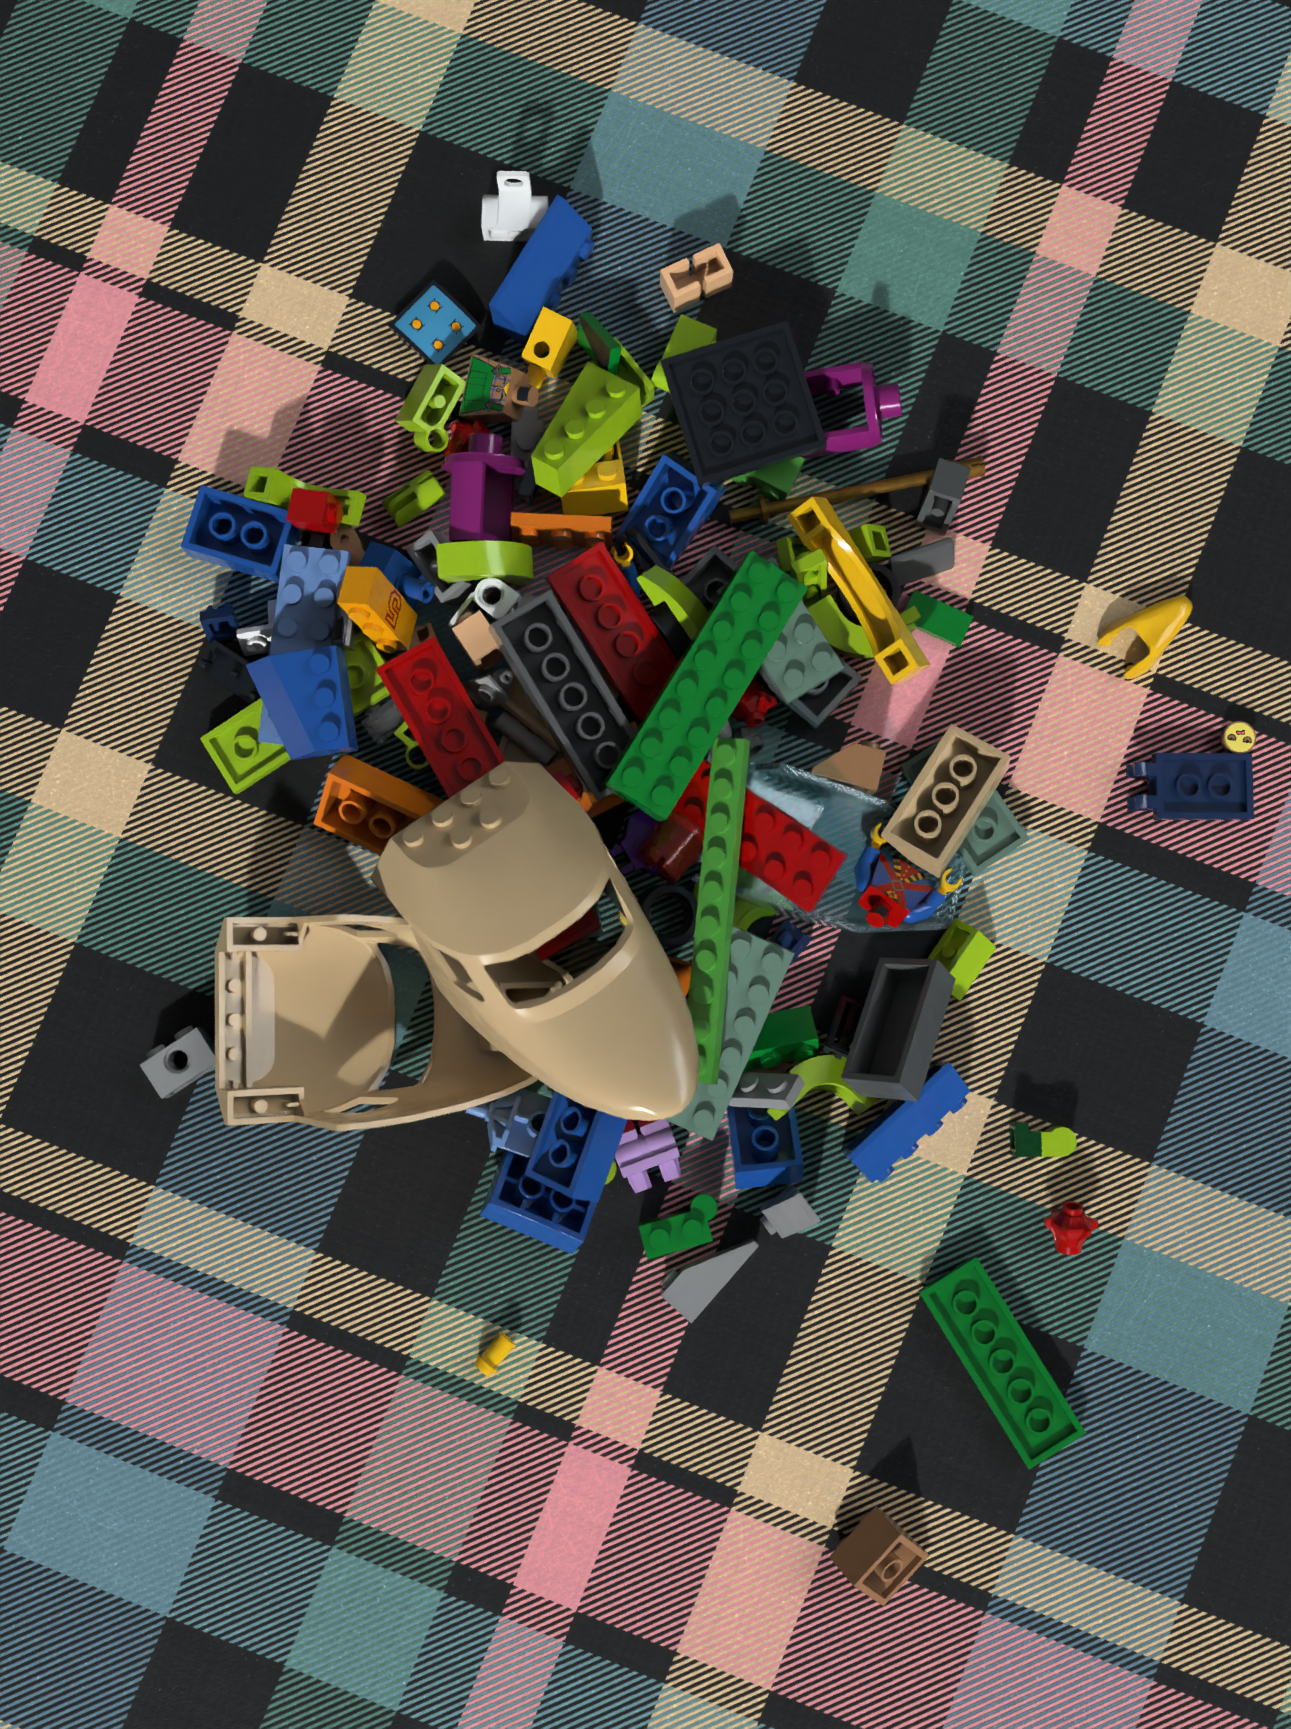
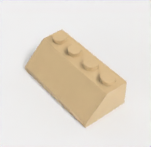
(946, 800)

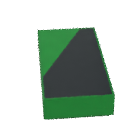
(598, 343)

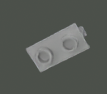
(489, 690)

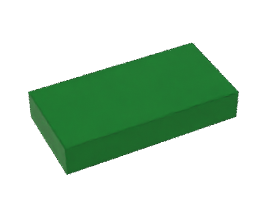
(940, 619)

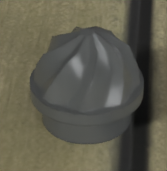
(753, 736)

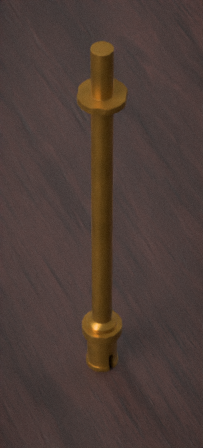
(764, 510)

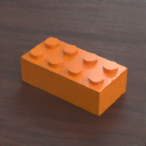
(369, 804)

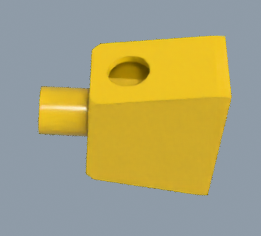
(553, 335)

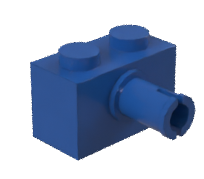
(400, 573)

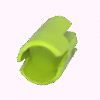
(414, 498)

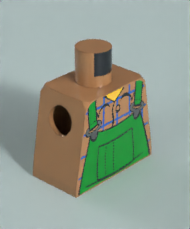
(495, 392)

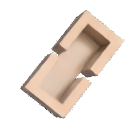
(710, 276)
(477, 641)

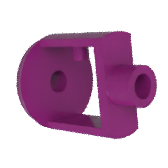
(879, 401)
(482, 490)

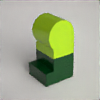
(1052, 1142)

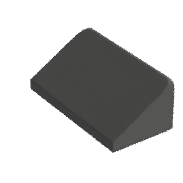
(923, 561)
(344, 628)

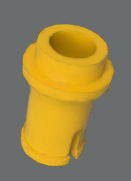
(494, 1354)

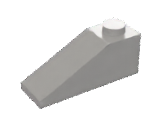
(788, 1213)
(701, 1280)

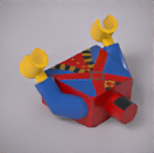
(894, 889)

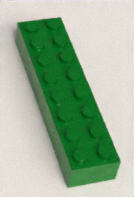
(705, 686)

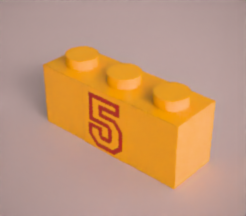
(377, 608)

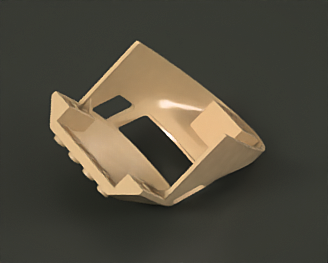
(502, 877)
(313, 1025)

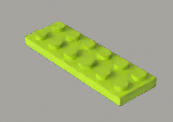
(235, 741)

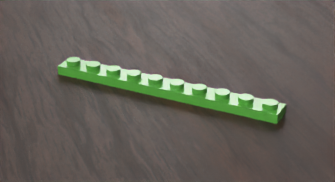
(717, 900)

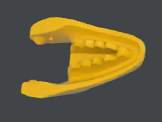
(1155, 625)

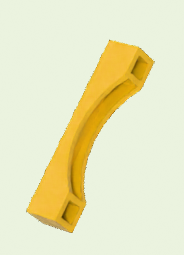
(885, 630)

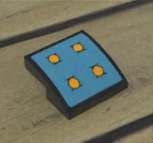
(434, 325)

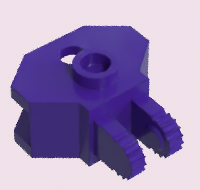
(636, 831)

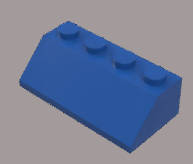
(542, 271)
(905, 1122)
(575, 1148)

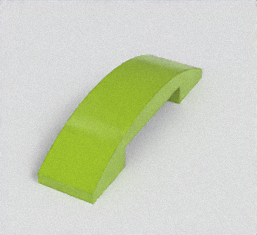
(686, 607)

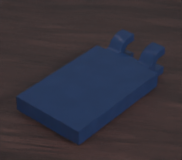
(1195, 786)

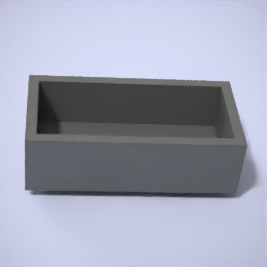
(898, 1028)

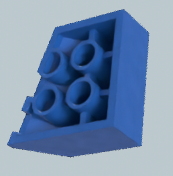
(308, 700)
(534, 1207)

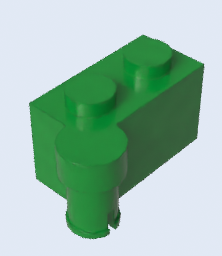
(680, 1228)

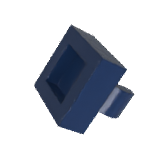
(220, 623)
(791, 938)

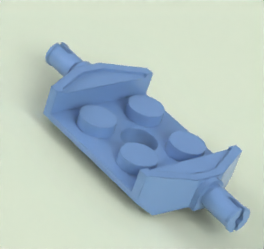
(511, 1120)

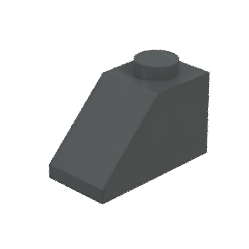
(942, 496)

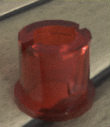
(672, 847)

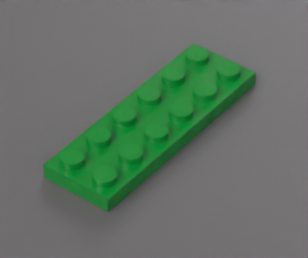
(1002, 1362)

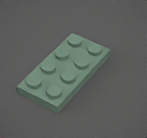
(800, 655)
(994, 831)

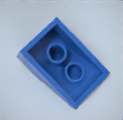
(671, 508)
(764, 1149)

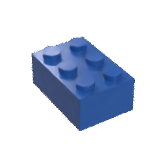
(238, 533)

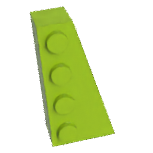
(585, 428)

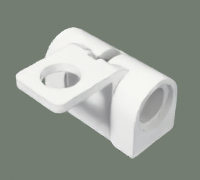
(513, 212)
(484, 594)

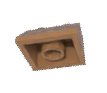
(854, 766)
(878, 1556)

